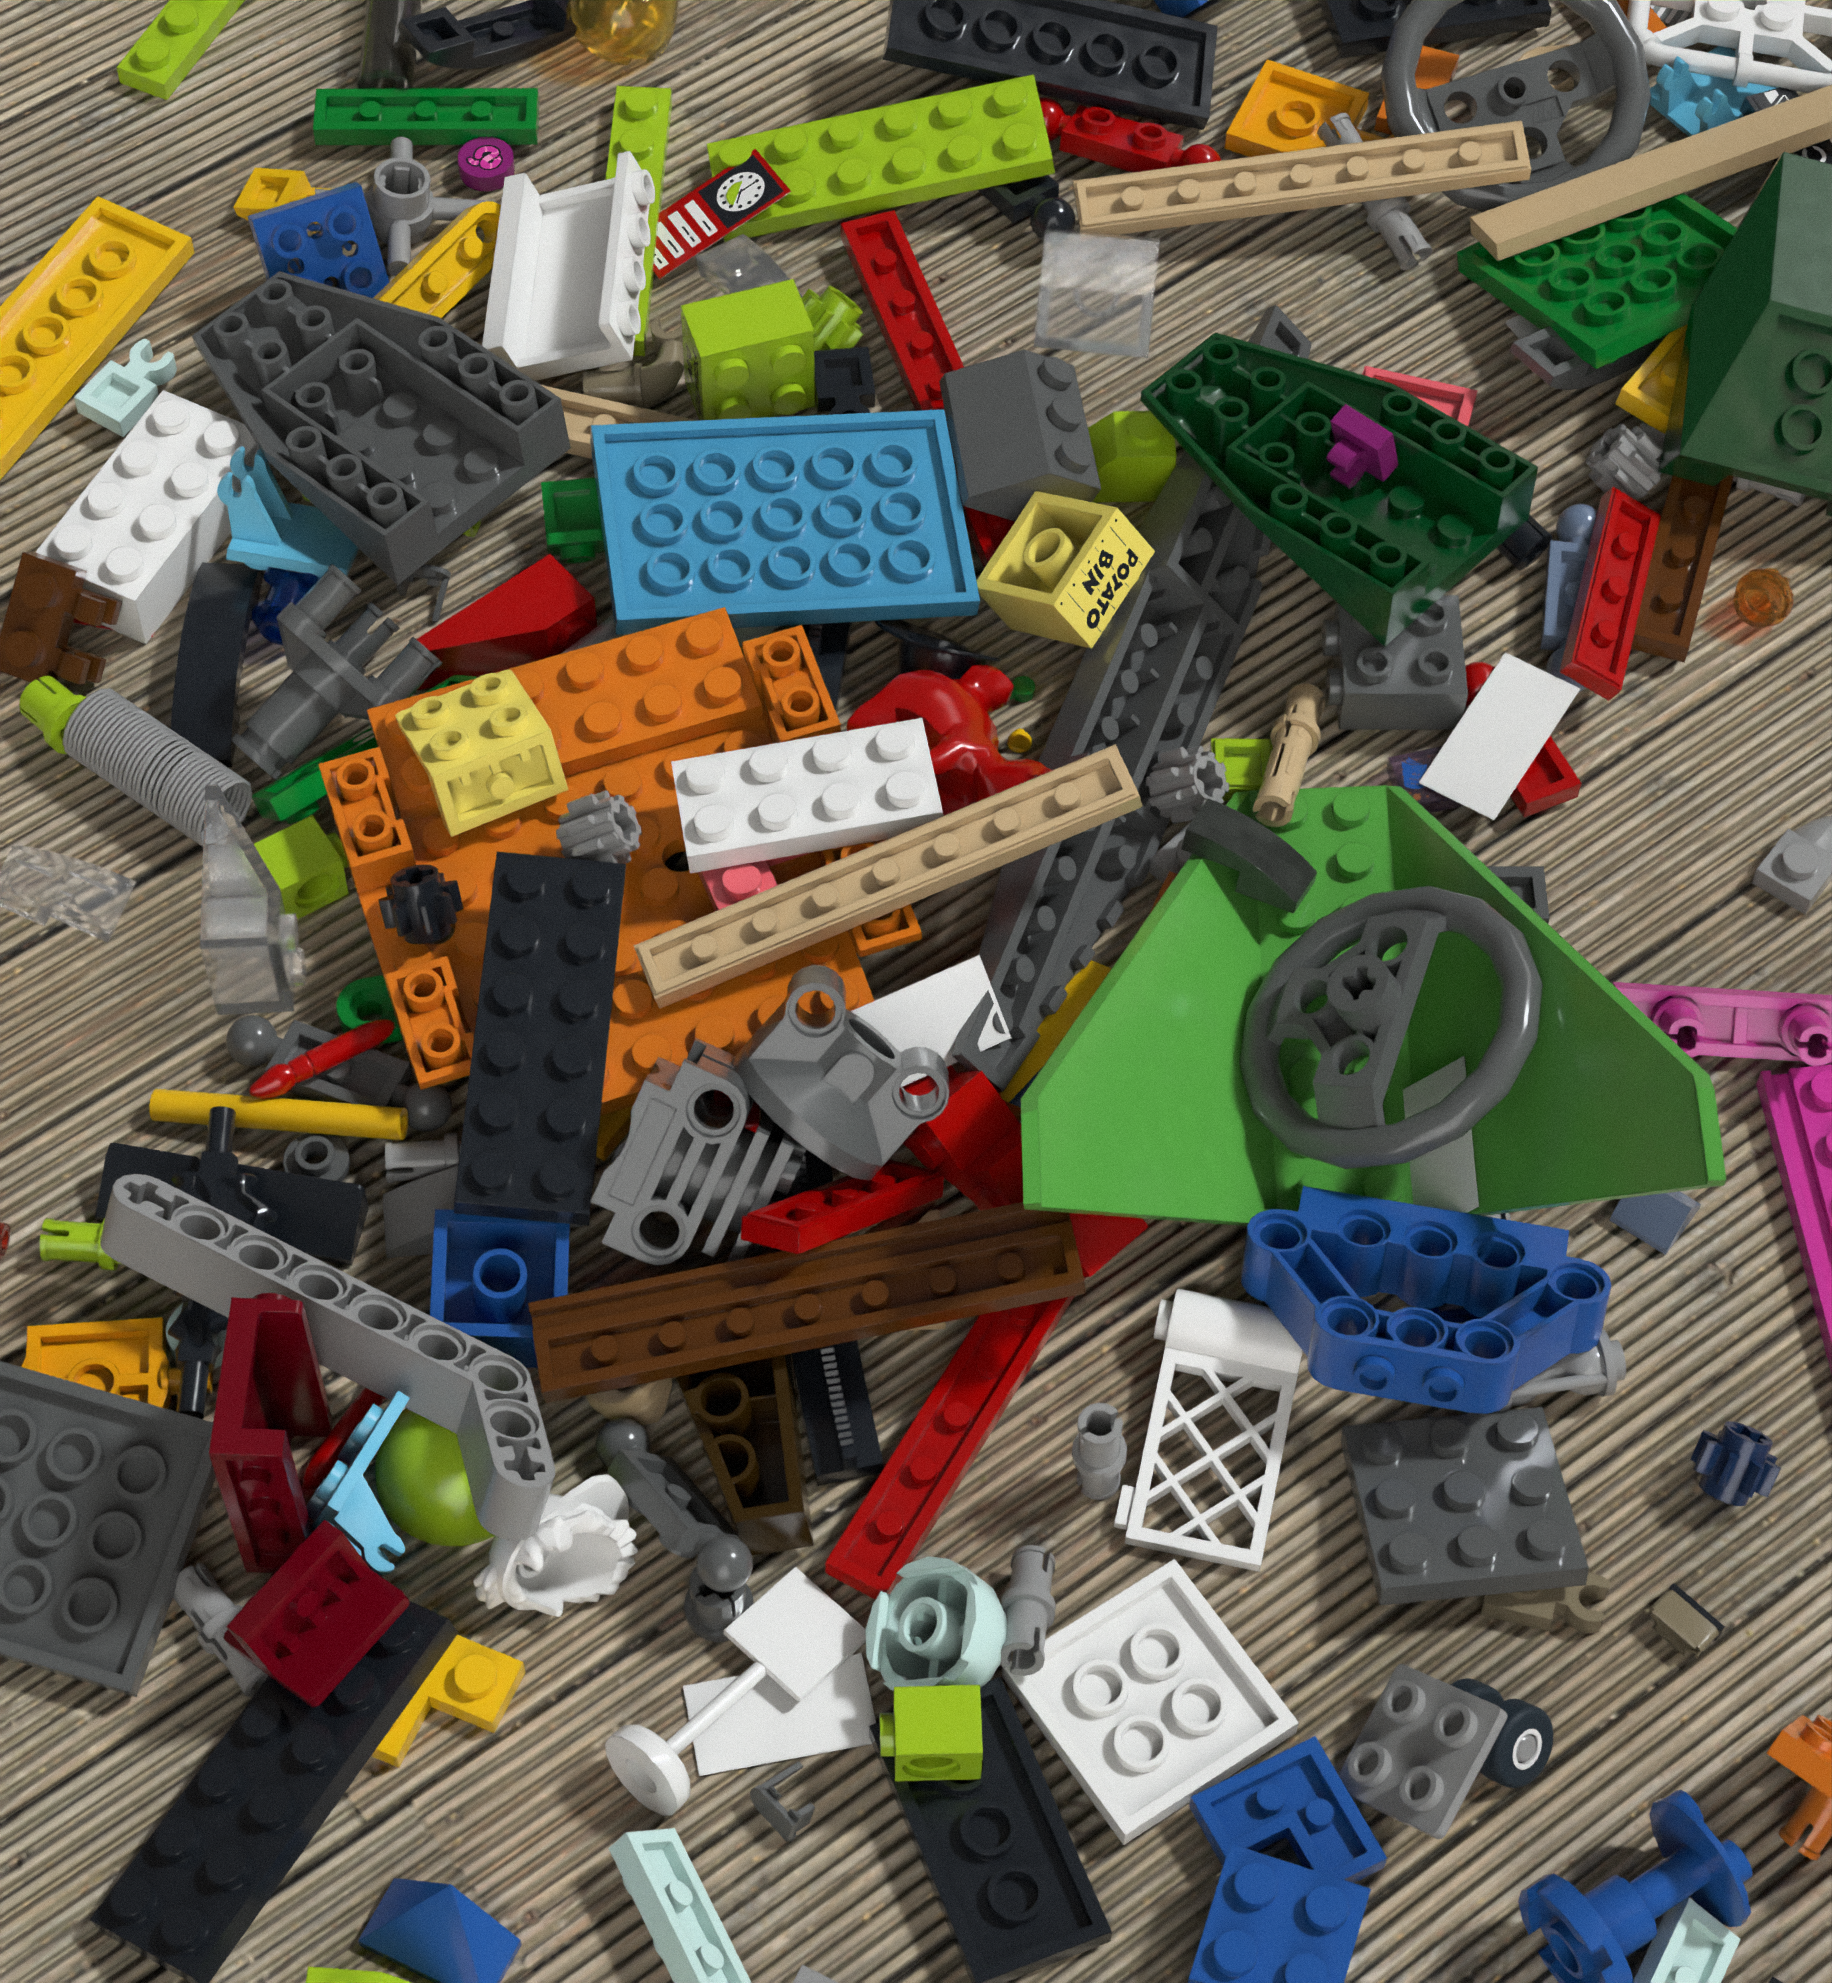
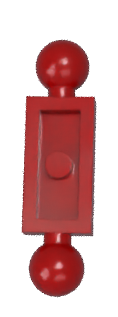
(1120, 141)

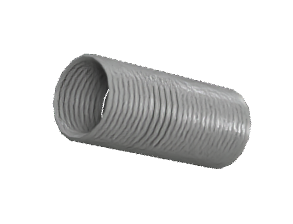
(150, 762)

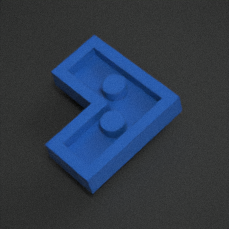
(1295, 1799)

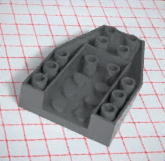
(381, 414)

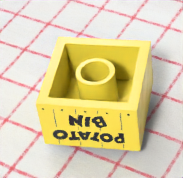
(1064, 569)

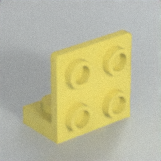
(483, 750)

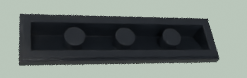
(313, 1212)

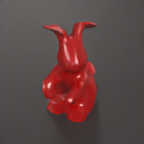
(957, 730)

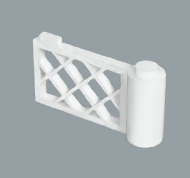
(1229, 1344)

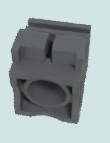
(692, 1162)

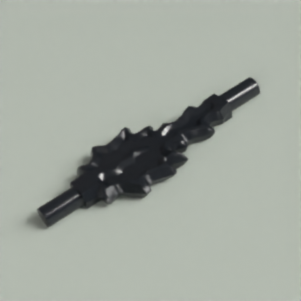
(230, 1191)

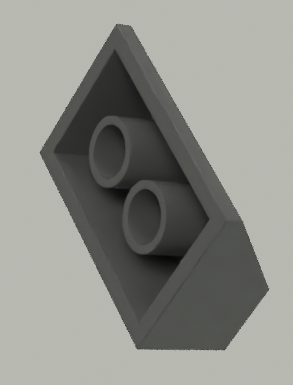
(1018, 432)

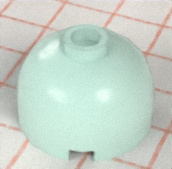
(936, 1627)

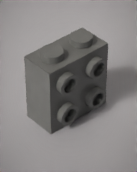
(1402, 686)

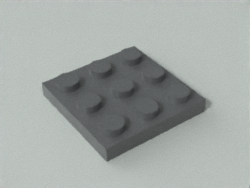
(1463, 1506)

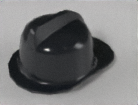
(931, 651)

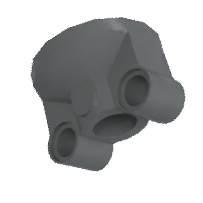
(837, 1079)

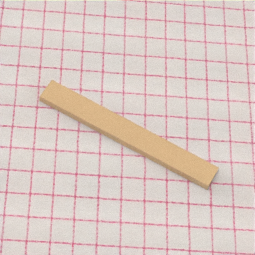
(1655, 175)
(1303, 179)
(887, 876)

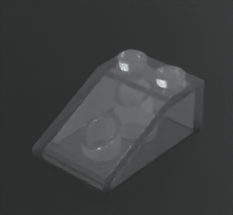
(244, 927)

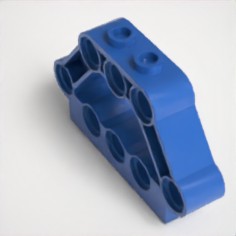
(1352, 1246)

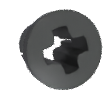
(711, 1614)

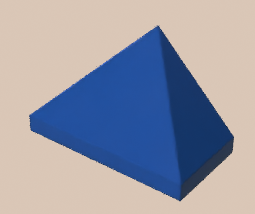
(439, 1934)

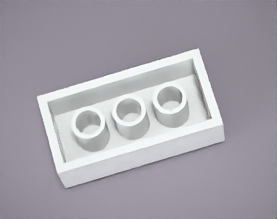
(153, 511)

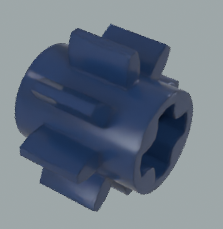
(1735, 1463)

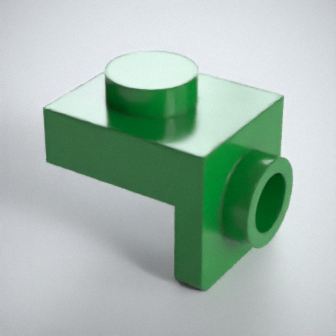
(572, 520)

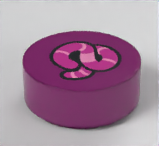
(485, 163)

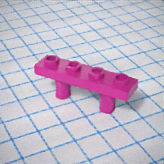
(1739, 1021)

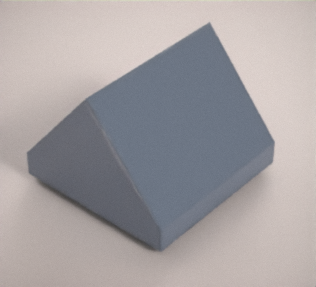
(1656, 1217)

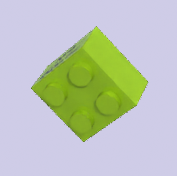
(749, 353)

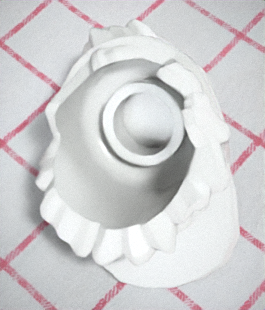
(572, 1557)

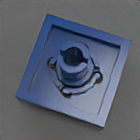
(317, 248)

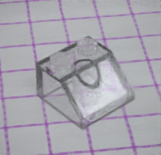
(1097, 292)

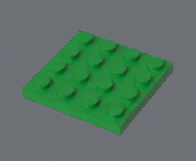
(1610, 282)

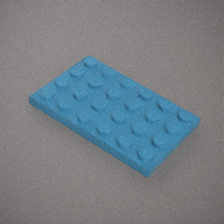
(783, 520)

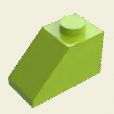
(1131, 456)

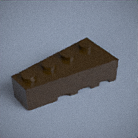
(754, 1449)

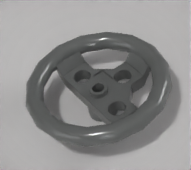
(1522, 93)
(1370, 1015)

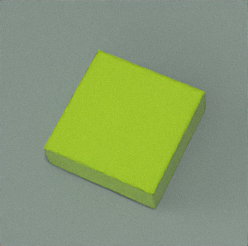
(1244, 762)

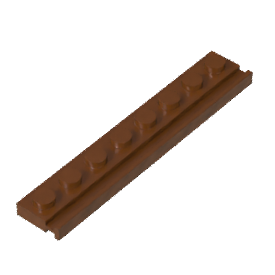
(803, 1300)

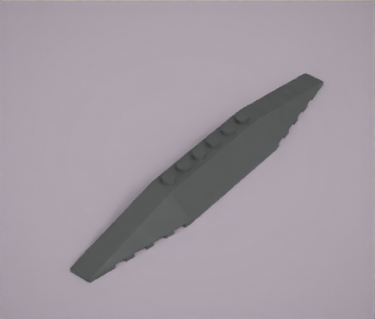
(1148, 692)

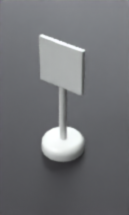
(790, 1635)

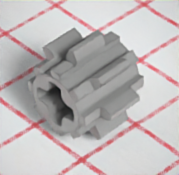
(1625, 461)
(1185, 782)
(599, 829)

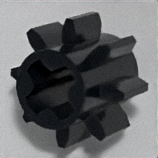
(421, 904)

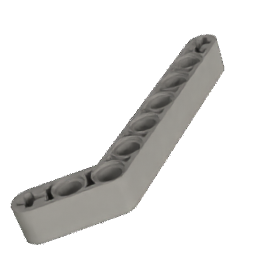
(354, 1333)

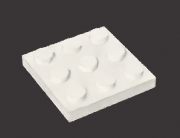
(1151, 1701)

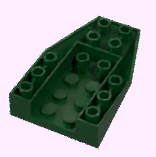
(1760, 346)
(1380, 547)

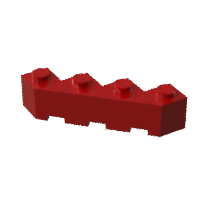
(980, 1154)

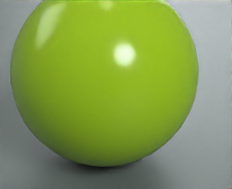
(426, 1483)

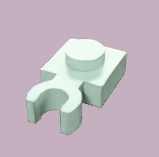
(122, 394)

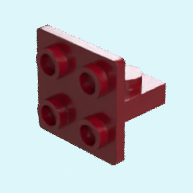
(316, 1616)

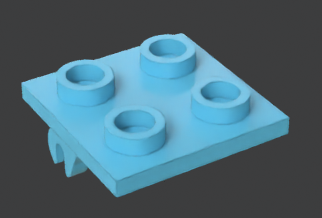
(1699, 100)
(276, 532)
(346, 1497)

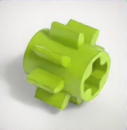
(833, 319)

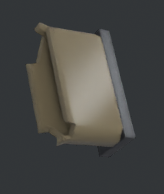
(1684, 1622)

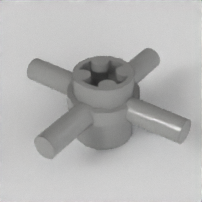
(404, 205)

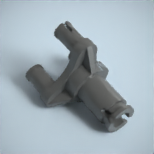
(328, 674)

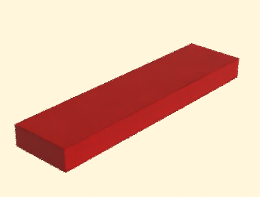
(1610, 594)
(841, 1207)

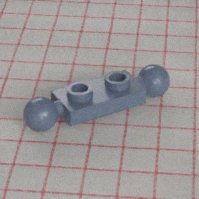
(1562, 581)

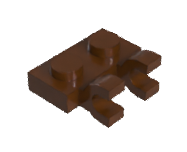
(41, 617)

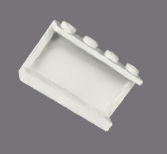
(569, 273)

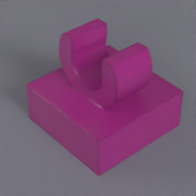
(1359, 448)

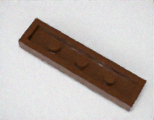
(1680, 566)

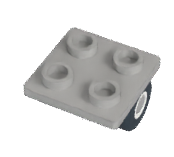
(1433, 1741)

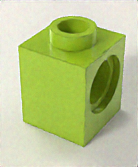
(305, 866)
(934, 1733)

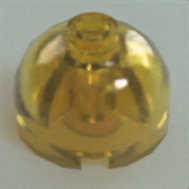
(624, 27)

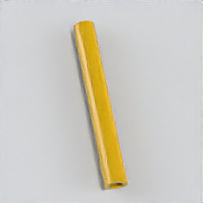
(282, 1114)

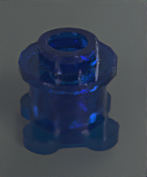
(284, 588)

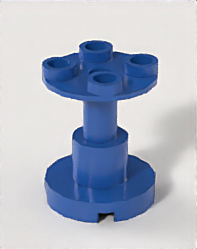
(1599, 1929)

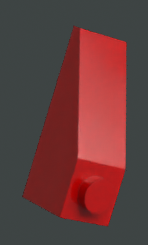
(513, 625)

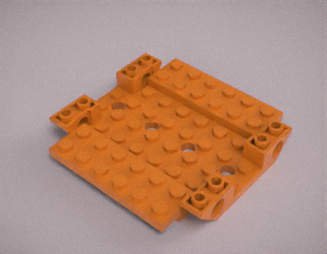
(617, 726)

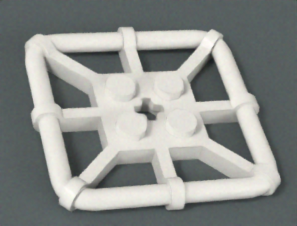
(1768, 29)

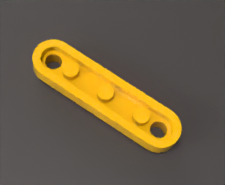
(447, 264)

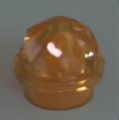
(1763, 597)

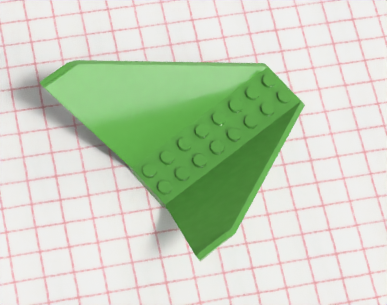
(1148, 1088)

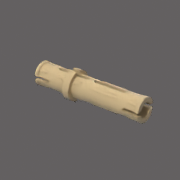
(1293, 741)

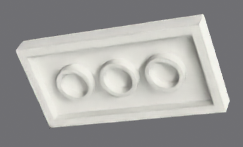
(805, 795)

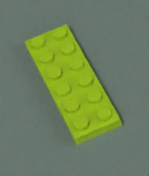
(895, 154)

